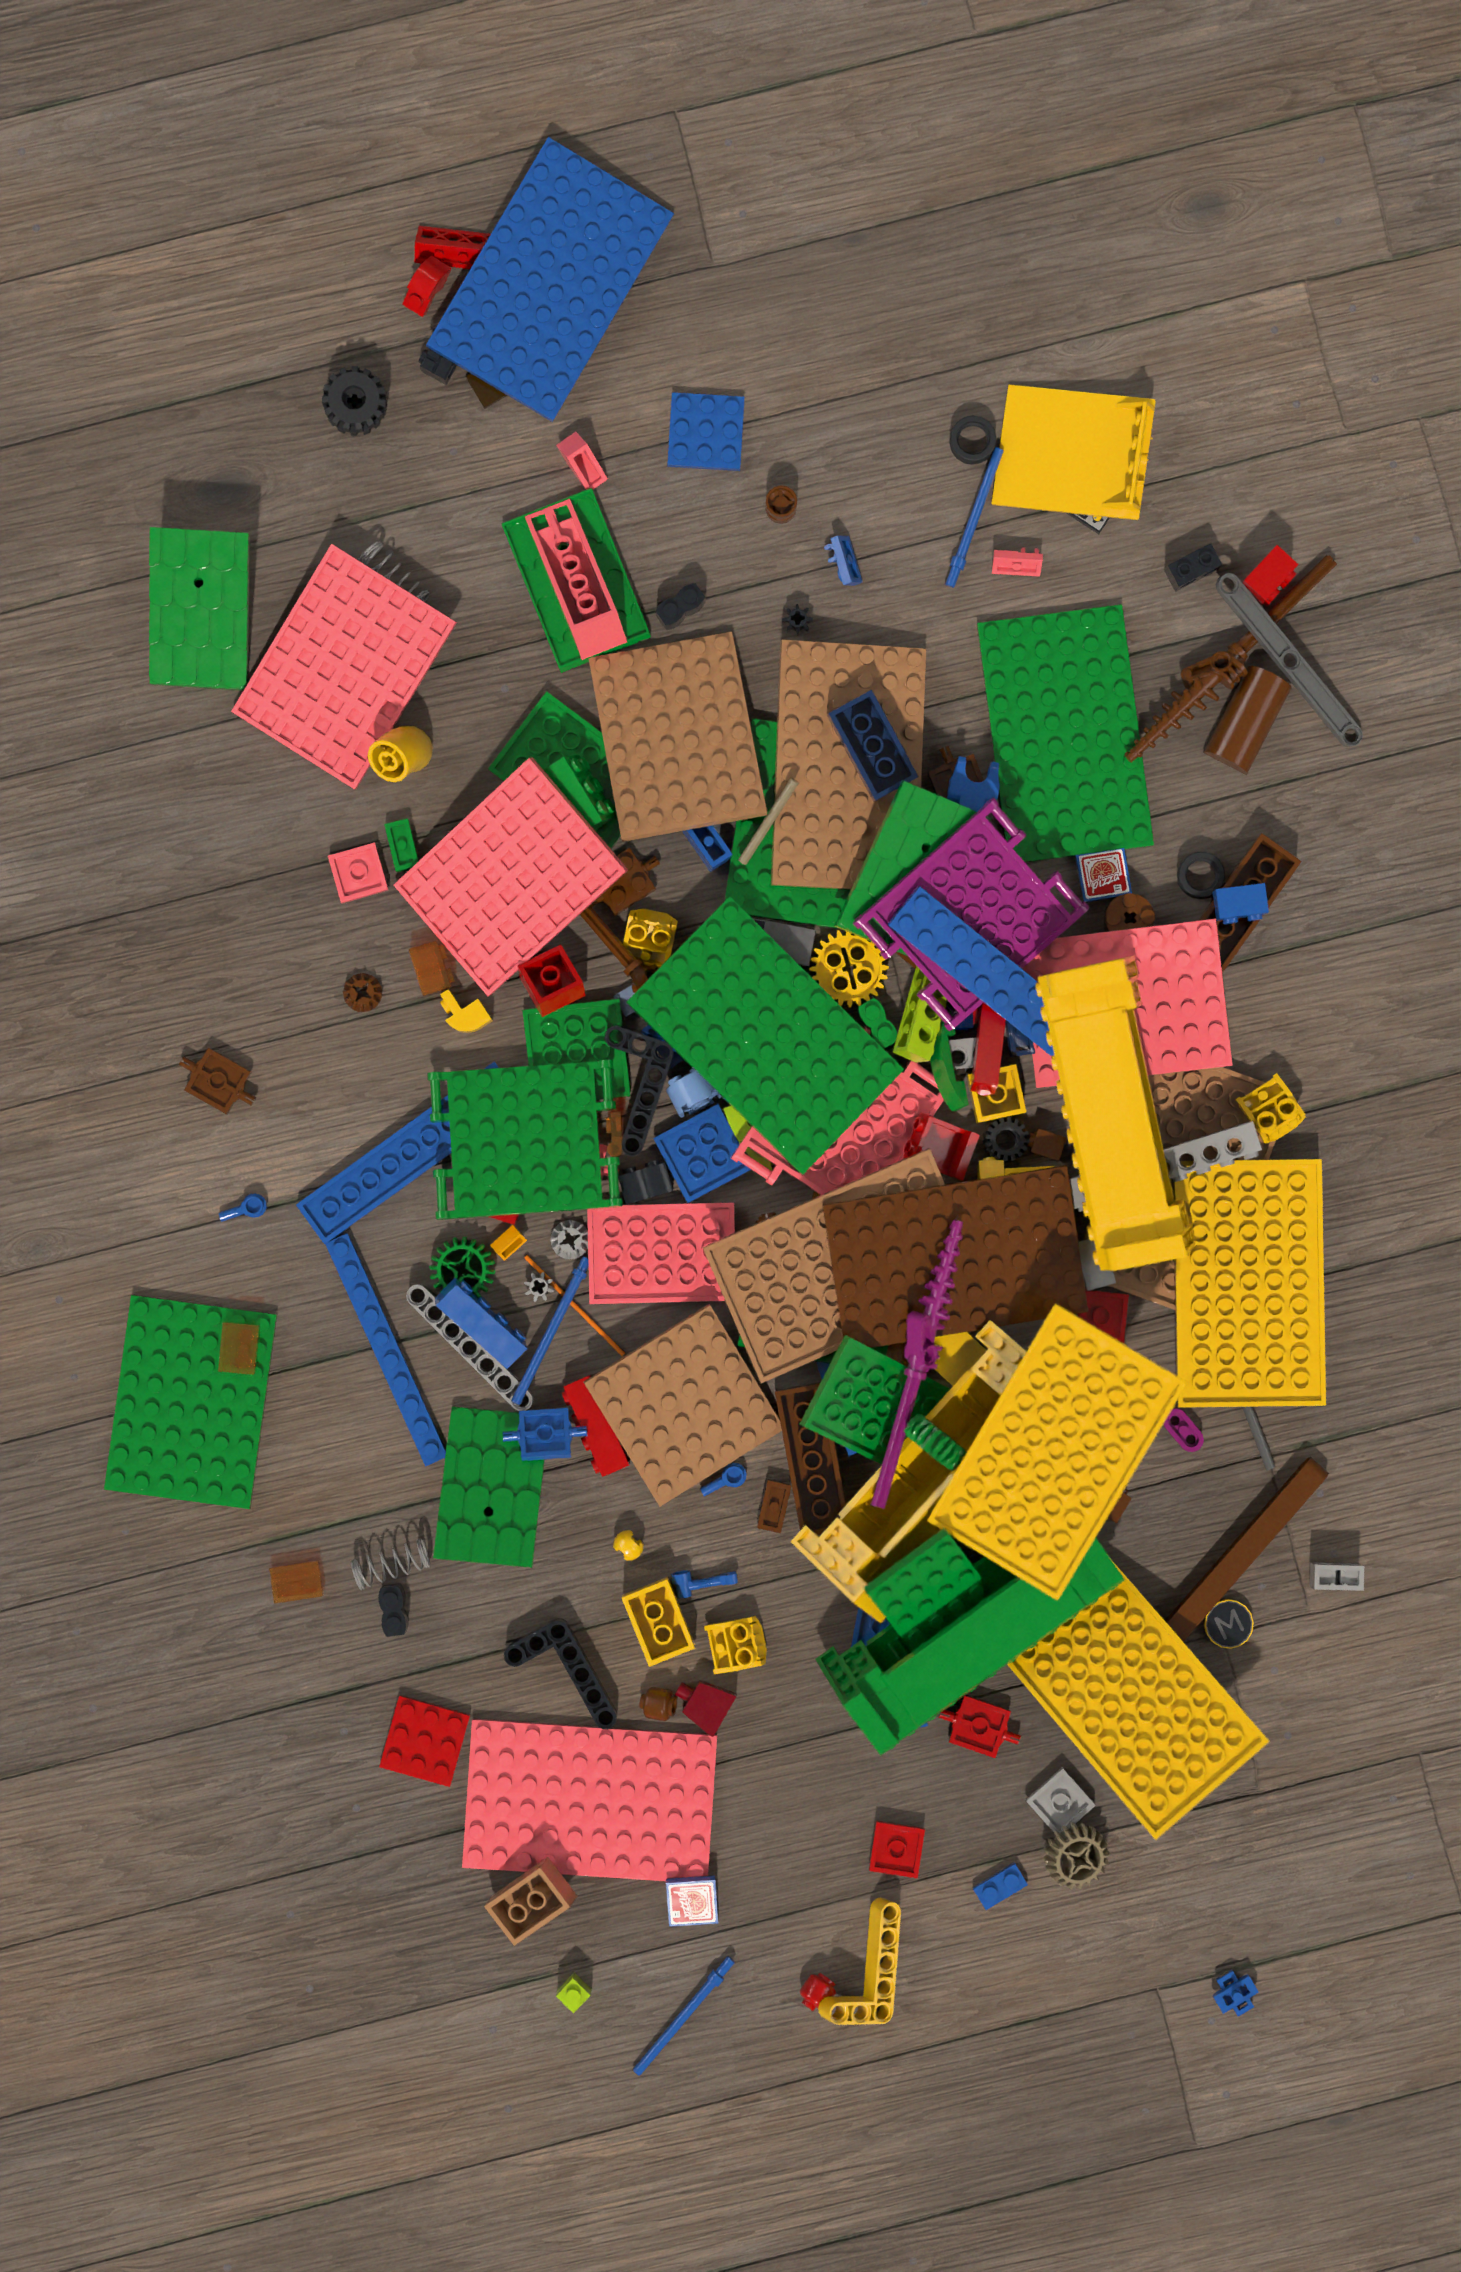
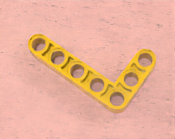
(874, 1972)

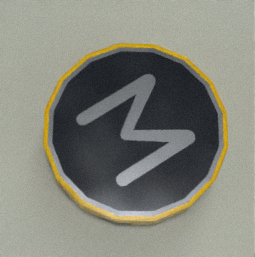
(1229, 1624)

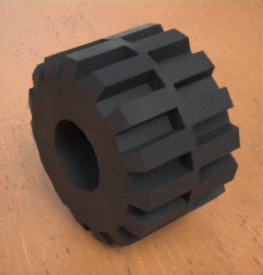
(342, 390)

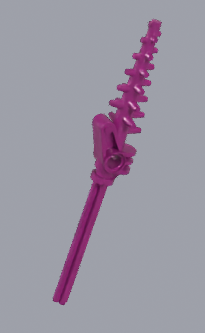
(921, 1354)

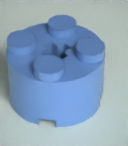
(690, 1093)

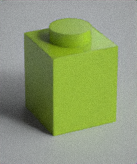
(573, 1992)

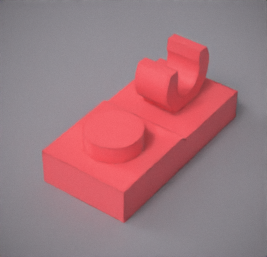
(1017, 562)

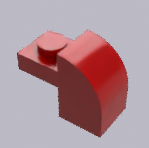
(424, 285)

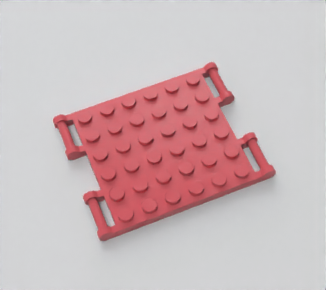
(866, 1146)

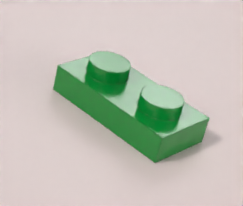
(401, 844)

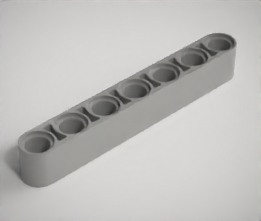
(458, 1344)

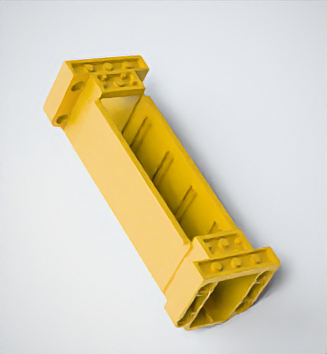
(1112, 1115)
(874, 1538)

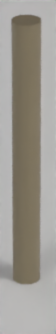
(768, 821)

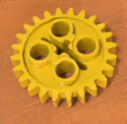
(870, 962)

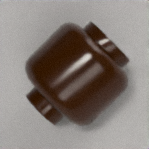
(658, 1704)

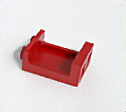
(949, 1144)

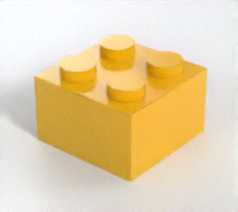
(1006, 1101)

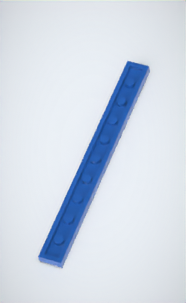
(386, 1349)

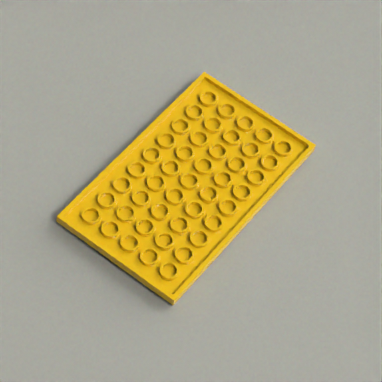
(1252, 1286)
(1057, 1451)
(1139, 1706)

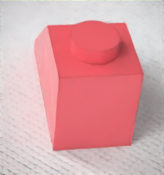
(582, 461)

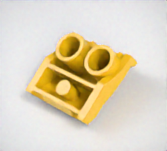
(650, 936)
(1272, 1109)
(737, 1644)

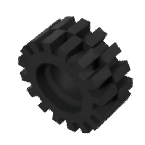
(1016, 1129)

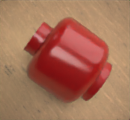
(816, 1989)

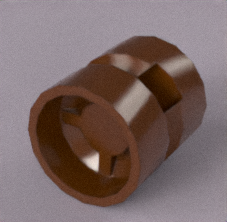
(781, 504)

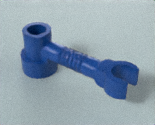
(685, 1584)

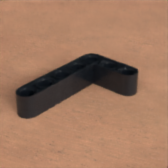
(647, 1083)
(570, 1665)

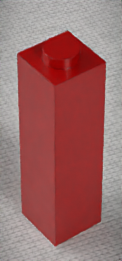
(987, 1051)

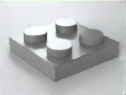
(1060, 1801)

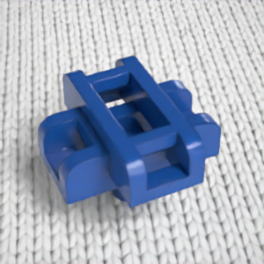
(1235, 1993)

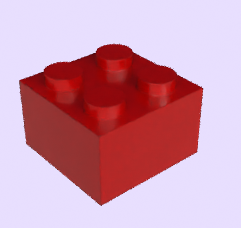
(1273, 571)
(551, 980)

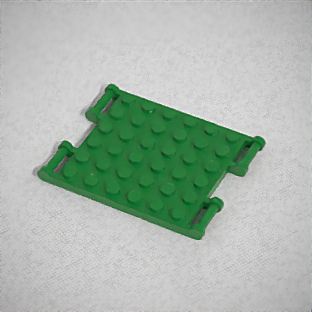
(524, 1140)

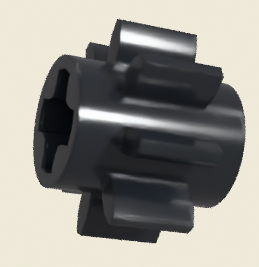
(791, 623)

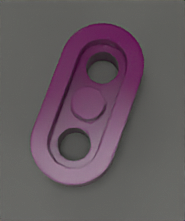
(1183, 1429)

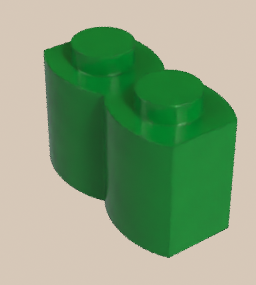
(874, 1017)

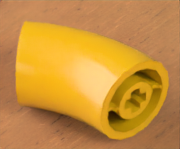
(400, 753)

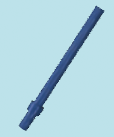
(958, 562)
(715, 1978)

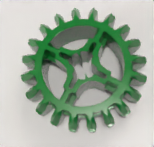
(442, 1261)
(935, 1442)

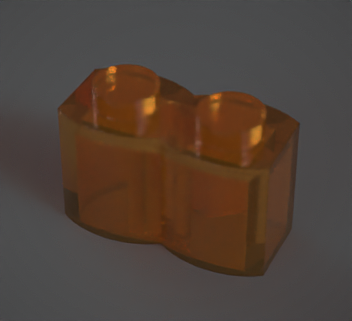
(430, 968)

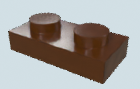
(774, 1506)

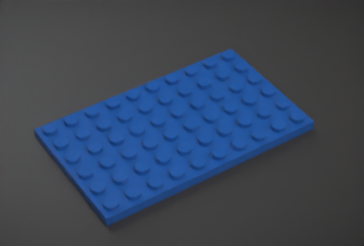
(550, 279)

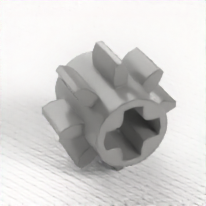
(532, 1284)

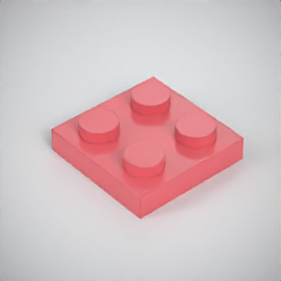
(358, 873)

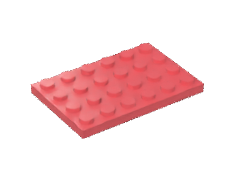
(655, 1252)

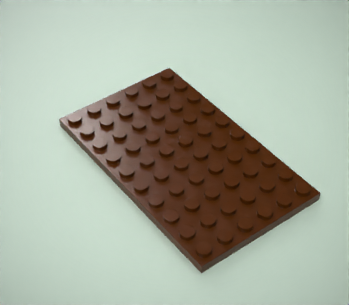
(1011, 1265)

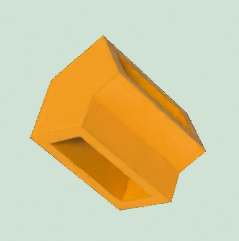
(508, 1242)

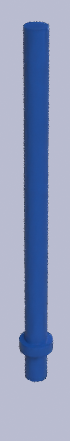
(578, 1275)

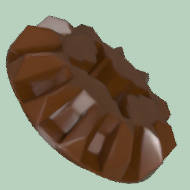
(373, 989)

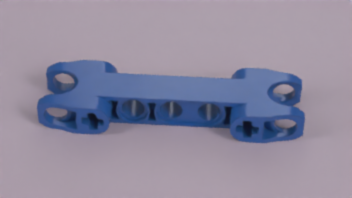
(970, 793)

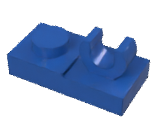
(844, 556)

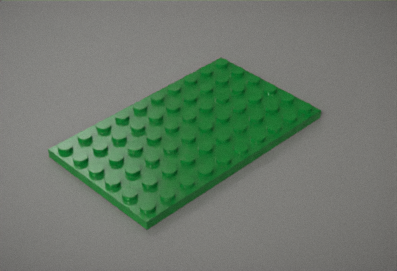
(1062, 732)
(765, 1035)

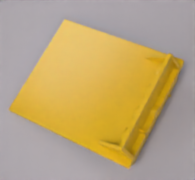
(1074, 452)

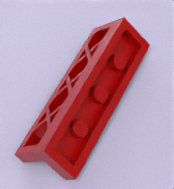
(452, 253)

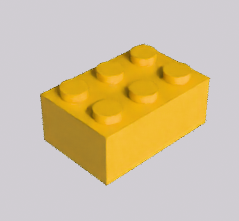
(658, 1621)

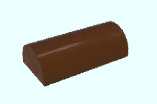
(1248, 719)

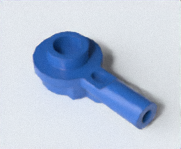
(253, 1206)
(733, 1476)

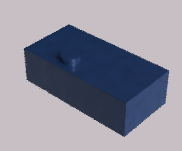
(872, 745)

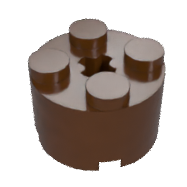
(1128, 904)

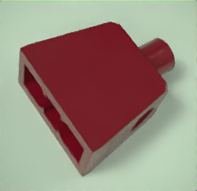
(706, 1704)

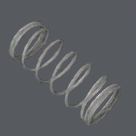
(376, 547)
(360, 1580)

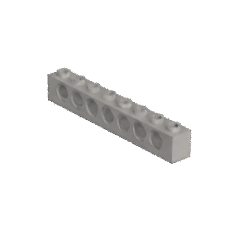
(1244, 1132)

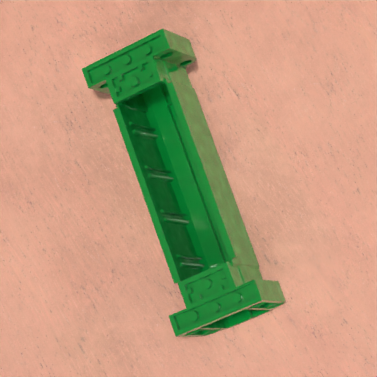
(900, 1689)

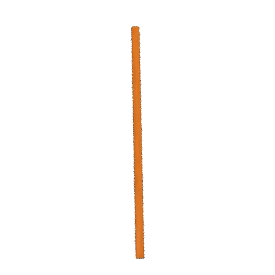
(576, 1307)

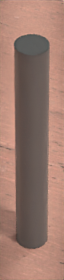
(1259, 1438)

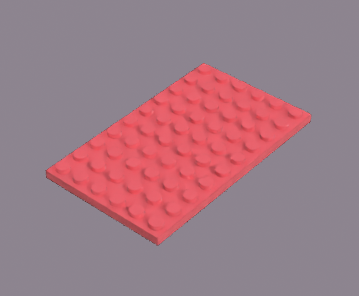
(589, 1800)

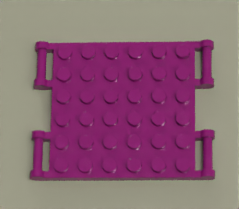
(989, 890)

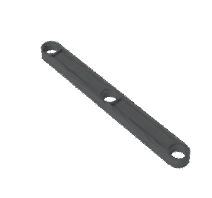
(1277, 646)

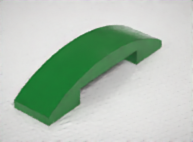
(952, 1091)

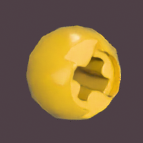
(628, 1545)

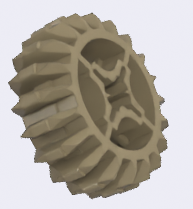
(1076, 1842)

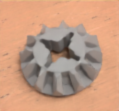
(565, 1250)

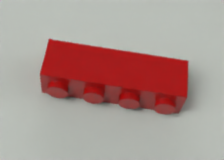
(600, 1437)

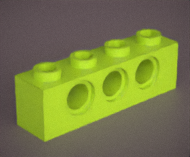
(917, 1021)

